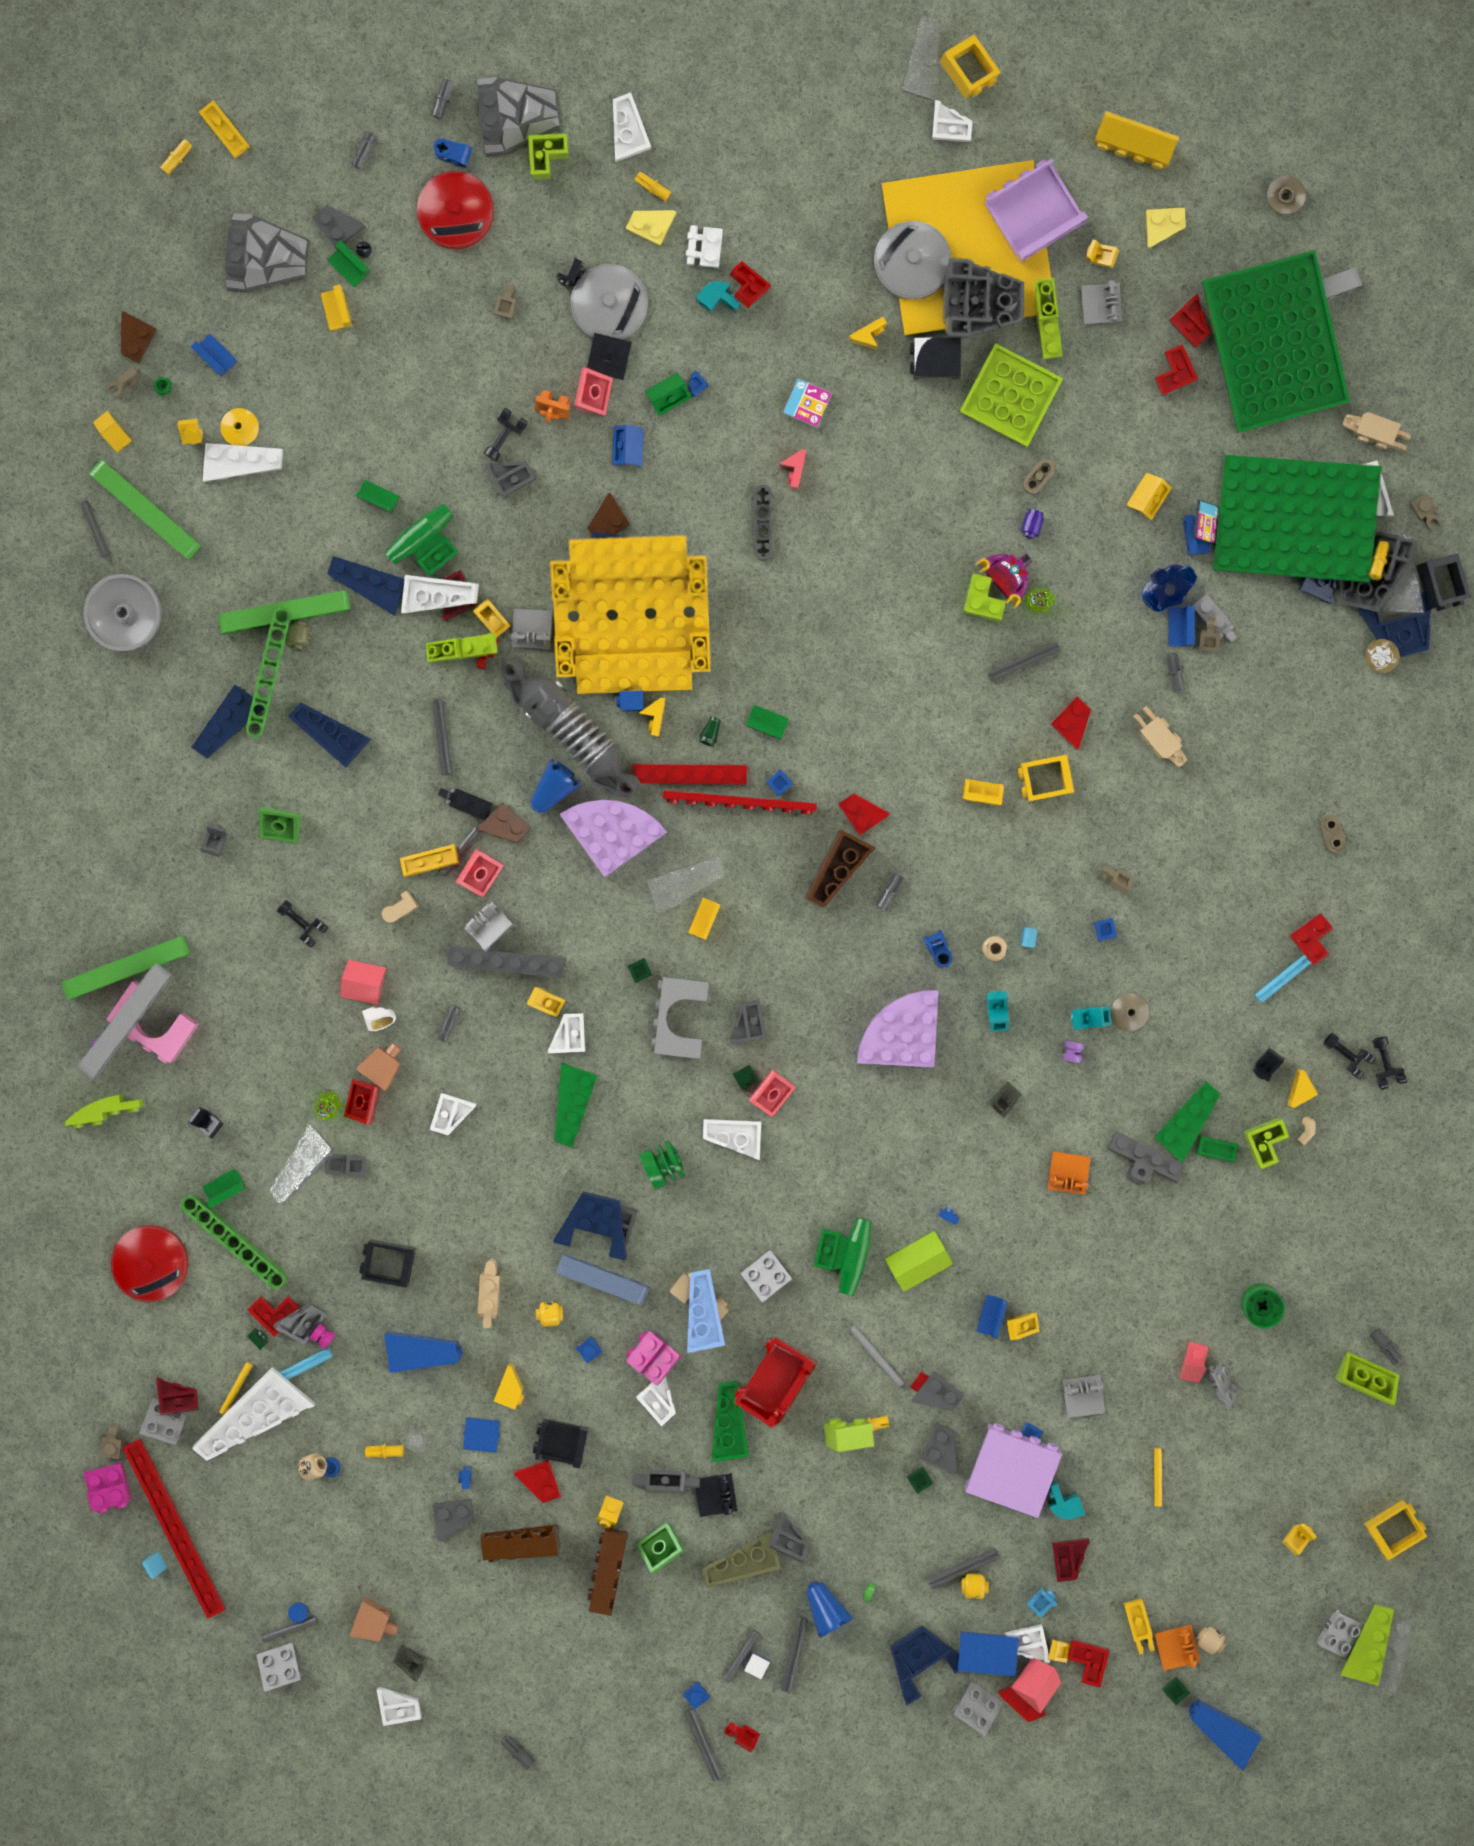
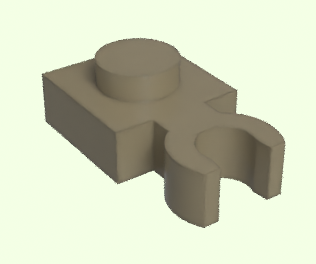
(1424, 508)

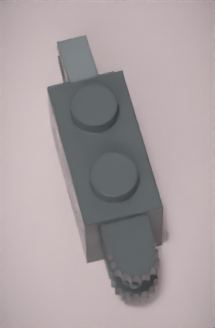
(665, 1481)

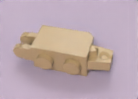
(1376, 430)
(1160, 738)
(489, 1293)

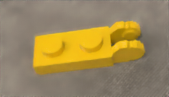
(1139, 1624)

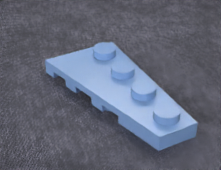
(704, 1318)

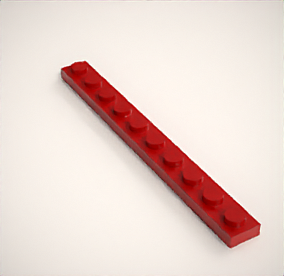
(174, 1528)

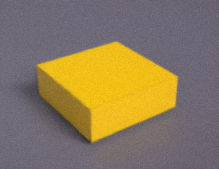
(1059, 1651)

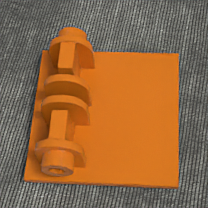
(1069, 1173)
(1177, 1647)

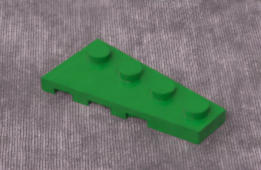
(573, 1098)
(1185, 1125)
(729, 1428)

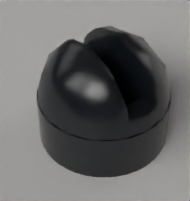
(364, 252)

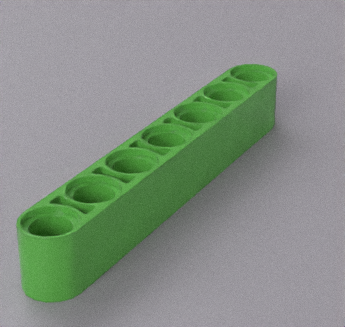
(145, 509)
(299, 608)
(266, 681)
(125, 968)
(244, 1244)

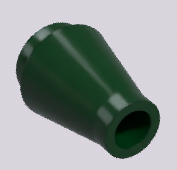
(710, 732)

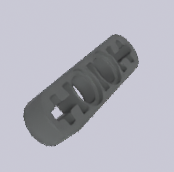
(762, 522)

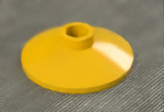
(244, 435)

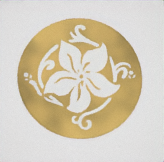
(1382, 656)

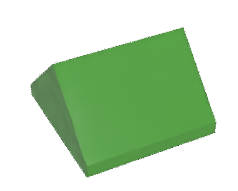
(279, 825)
(660, 1547)

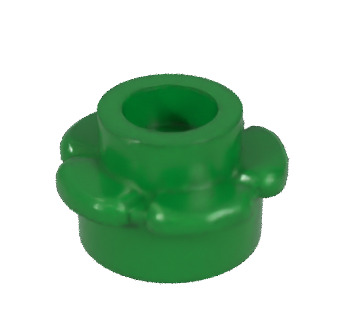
(158, 386)

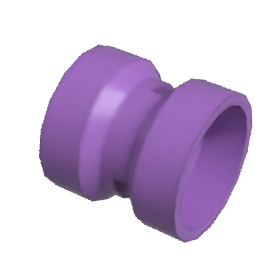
(1073, 1051)

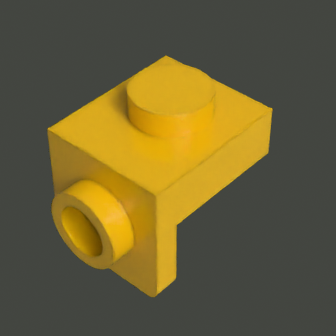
(1102, 254)
(190, 431)
(609, 1512)
(1299, 1538)

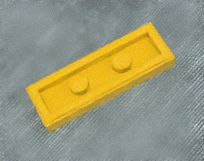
(224, 129)
(429, 860)

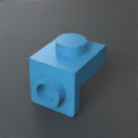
(1042, 1601)

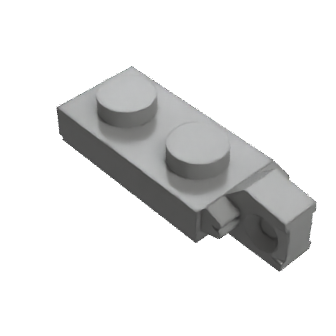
(1206, 607)

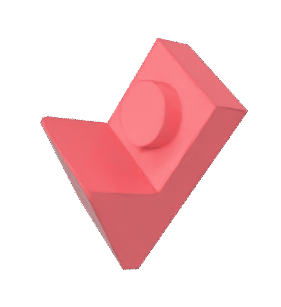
(795, 463)
(1194, 1362)

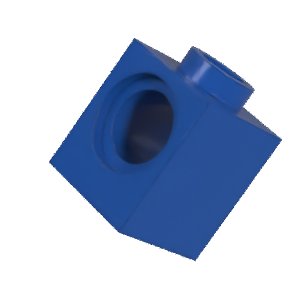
(630, 701)

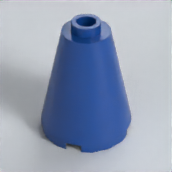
(553, 787)
(826, 1609)

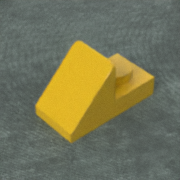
(864, 336)
(491, 618)
(655, 710)
(546, 1001)
(1022, 1325)

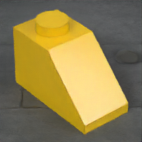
(510, 1389)

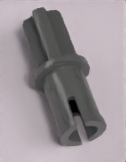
(442, 99)
(1175, 672)
(890, 891)
(1386, 1346)
(518, 1752)

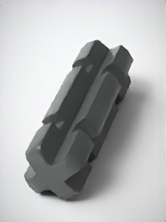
(363, 150)
(448, 1023)

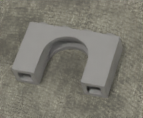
(667, 1041)

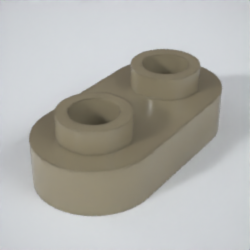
(1038, 476)
(1330, 835)

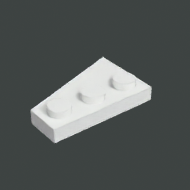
(628, 128)
(734, 1134)

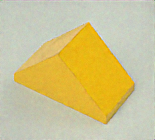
(112, 431)
(1301, 1090)

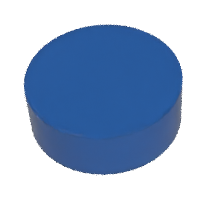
(333, 1467)
(298, 1612)

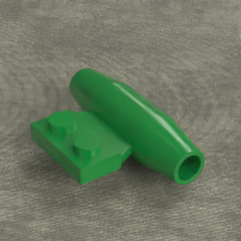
(424, 540)
(845, 1253)

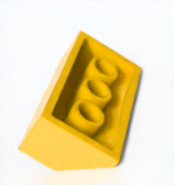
(1135, 141)

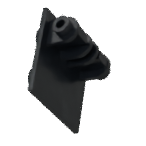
(716, 1495)

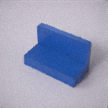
(214, 354)
(627, 445)
(1194, 546)
(1181, 626)
(991, 1315)

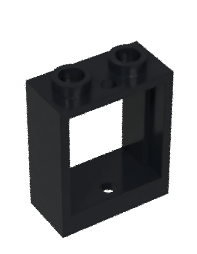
(1430, 584)
(407, 1264)

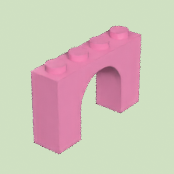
(169, 1044)

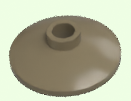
(1292, 188)
(1120, 1009)

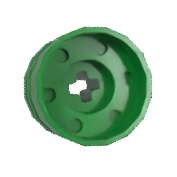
(662, 1165)
(1266, 1316)

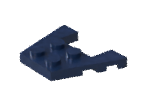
(1408, 633)
(599, 1216)
(917, 1653)

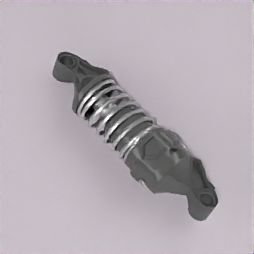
(555, 711)

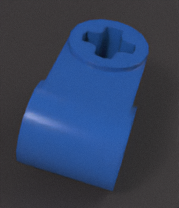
(455, 152)
(938, 948)

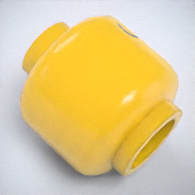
(549, 1314)
(975, 1586)

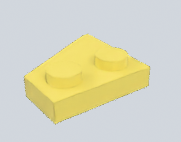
(651, 224)
(1163, 224)

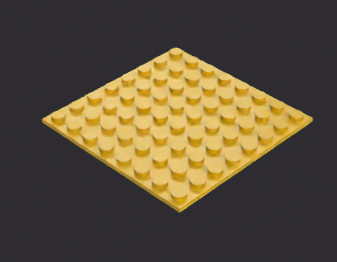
(957, 210)

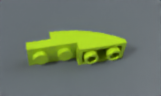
(1047, 318)
(461, 648)
(97, 1111)

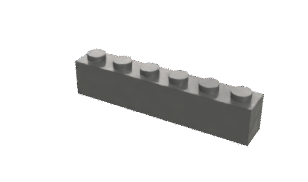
(506, 961)

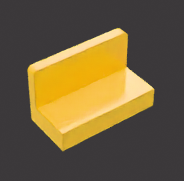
(336, 308)
(1149, 495)
(704, 918)

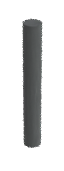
(94, 528)
(462, 847)
(289, 1629)
(741, 1656)

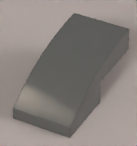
(346, 1165)

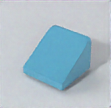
(1028, 937)
(154, 1565)

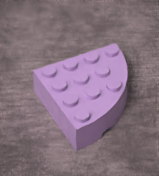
(612, 831)
(902, 1032)

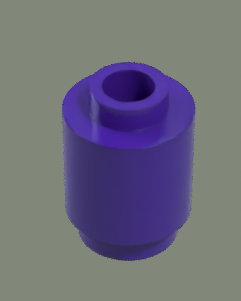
(1032, 523)

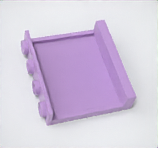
(1034, 210)
(1014, 1470)

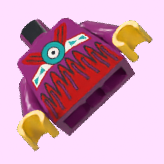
(1008, 575)

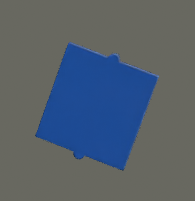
(481, 1435)

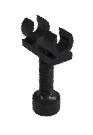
(493, 452)
(285, 909)
(1332, 1042)
(1381, 1044)

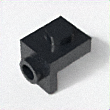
(575, 272)
(1267, 1064)
(206, 1122)

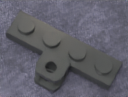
(1144, 1160)

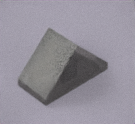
(1004, 1099)
(411, 1662)

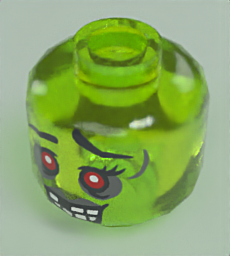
(1040, 600)
(327, 1105)

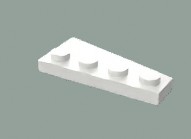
(433, 593)

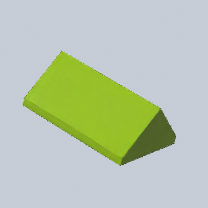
(918, 1261)
(1368, 1378)

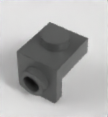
(214, 840)

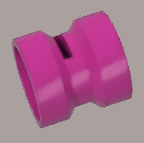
(322, 1336)

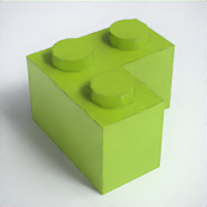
(542, 150)
(978, 603)
(1261, 1139)
(848, 1436)

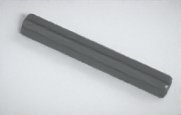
(1023, 661)
(442, 738)
(963, 1568)
(794, 1654)
(703, 1744)

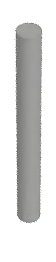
(876, 1355)

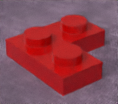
(752, 284)
(1181, 371)
(1308, 937)
(268, 1315)
(1093, 1657)

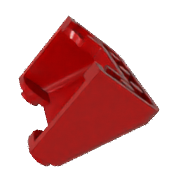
(775, 1382)

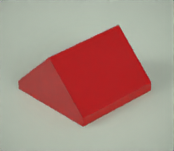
(362, 1101)

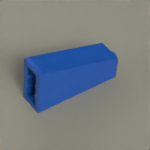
(418, 1351)
(1229, 1734)

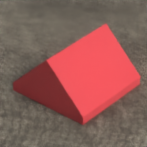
(593, 392)
(479, 873)
(362, 982)
(772, 1093)
(1037, 1684)

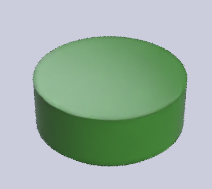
(869, 1592)

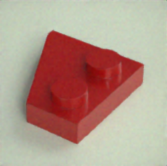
(1191, 322)
(1072, 722)
(862, 813)
(540, 1481)
(1020, 1704)

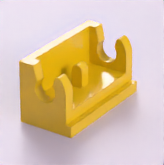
(983, 792)

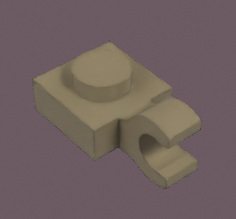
(505, 304)
(126, 379)
(1210, 638)
(1118, 879)
(111, 1444)

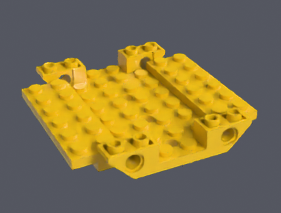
(631, 649)

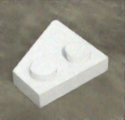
(950, 125)
(569, 1035)
(450, 1113)
(658, 1401)
(1031, 1642)
(397, 1707)

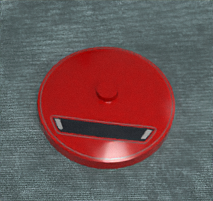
(455, 210)
(149, 1263)

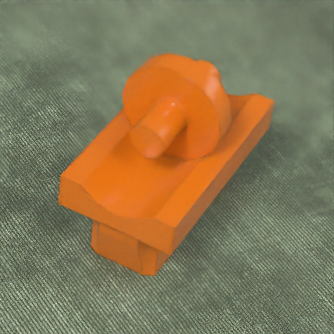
(550, 408)

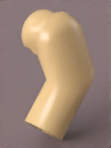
(1310, 1130)

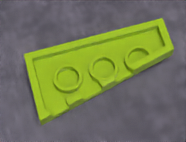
(1370, 1649)

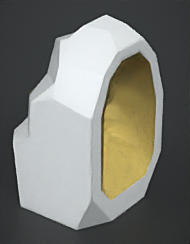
(378, 1018)

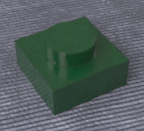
(639, 970)
(745, 1077)
(259, 1338)
(919, 1479)
(1176, 1690)

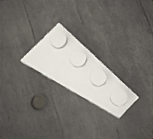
(232, 460)

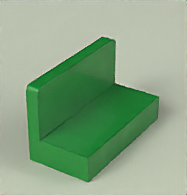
(348, 264)
(668, 394)
(377, 496)
(767, 722)
(223, 1187)

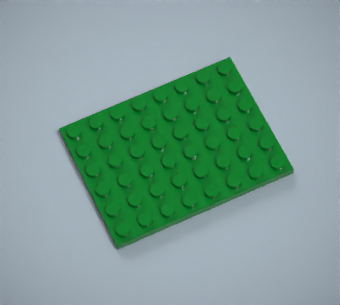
(1275, 341)
(1297, 518)

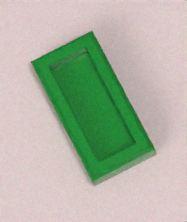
(1217, 1149)

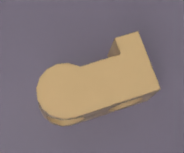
(400, 909)

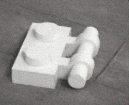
(711, 246)

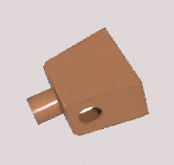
(381, 1066)
(372, 1622)

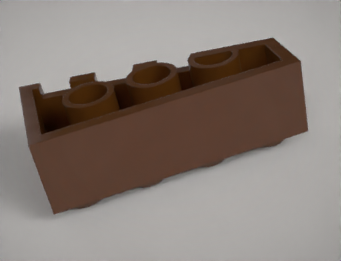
(837, 867)
(521, 1543)
(608, 1571)

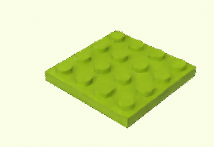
(1011, 395)

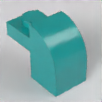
(715, 293)
(997, 1011)
(1091, 1017)
(1064, 1507)

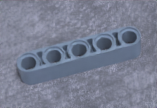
(602, 1279)

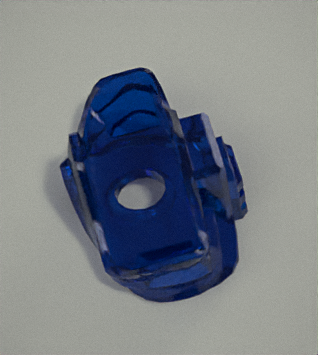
(1154, 591)

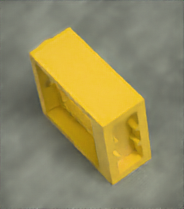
(957, 75)
(1065, 776)
(1403, 1544)

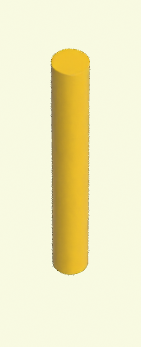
(236, 1387)
(1158, 1477)

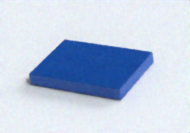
(988, 1653)

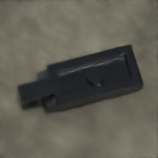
(466, 802)

